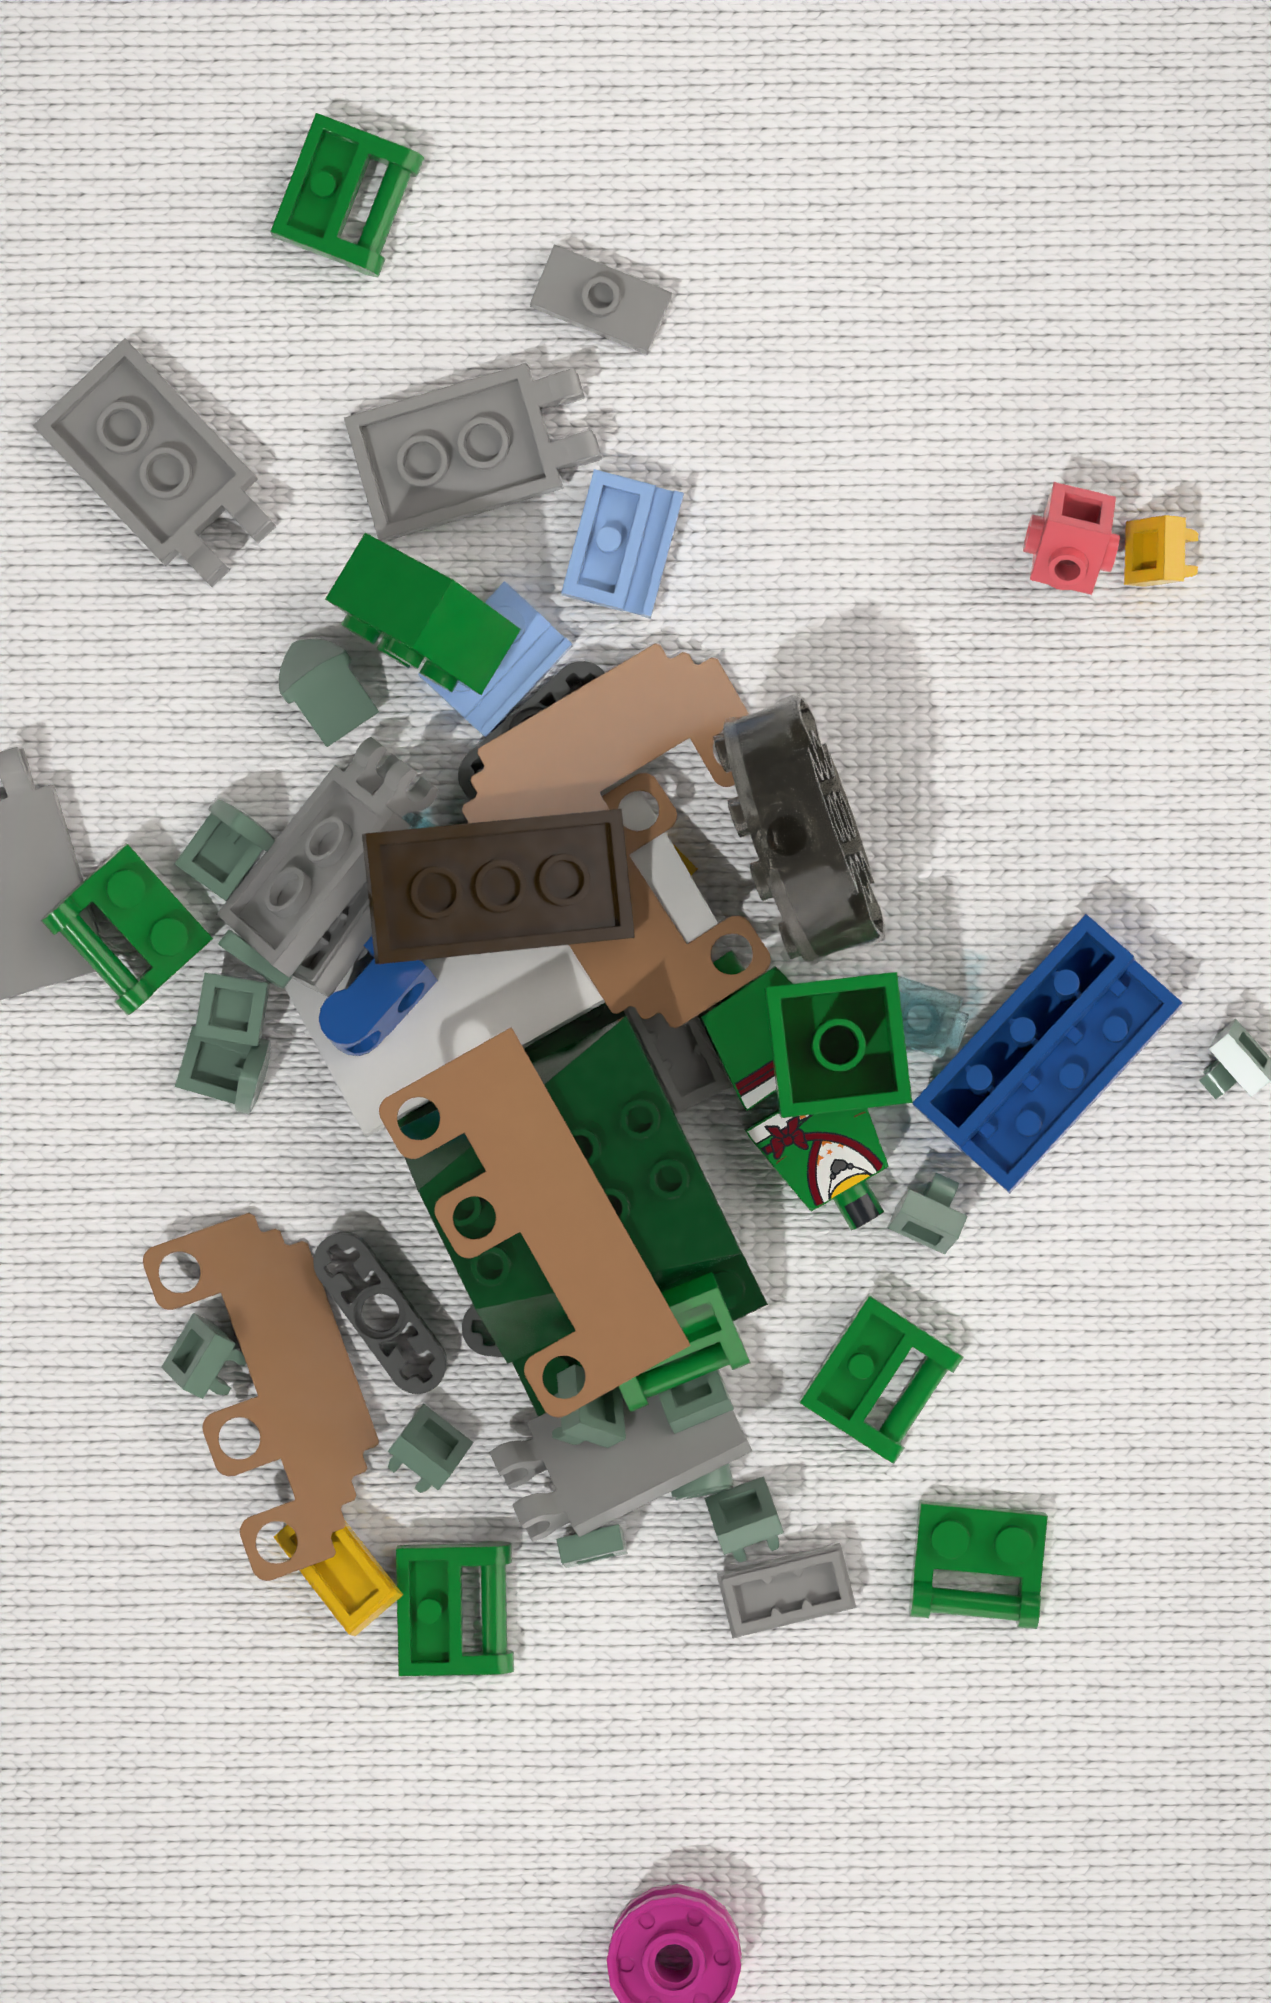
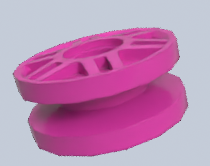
(682, 1918)

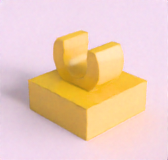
(1157, 551)

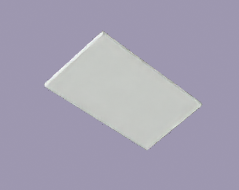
(493, 991)

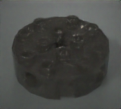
(800, 830)

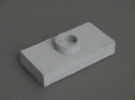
(600, 299)
(338, 947)
(680, 1059)
(786, 1590)

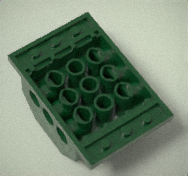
(640, 1160)

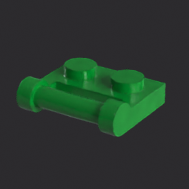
(326, 188)
(142, 913)
(712, 1339)
(863, 1367)
(978, 1542)
(433, 1614)

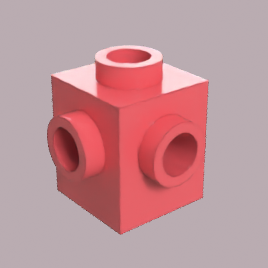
(1072, 539)

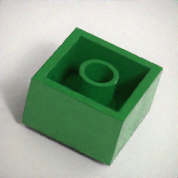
(421, 617)
(838, 1045)

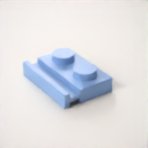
(622, 544)
(523, 667)

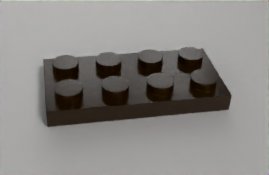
(498, 886)

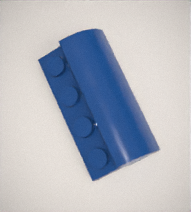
(1047, 1054)

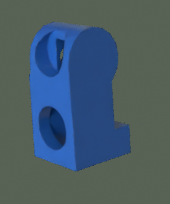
(373, 1004)

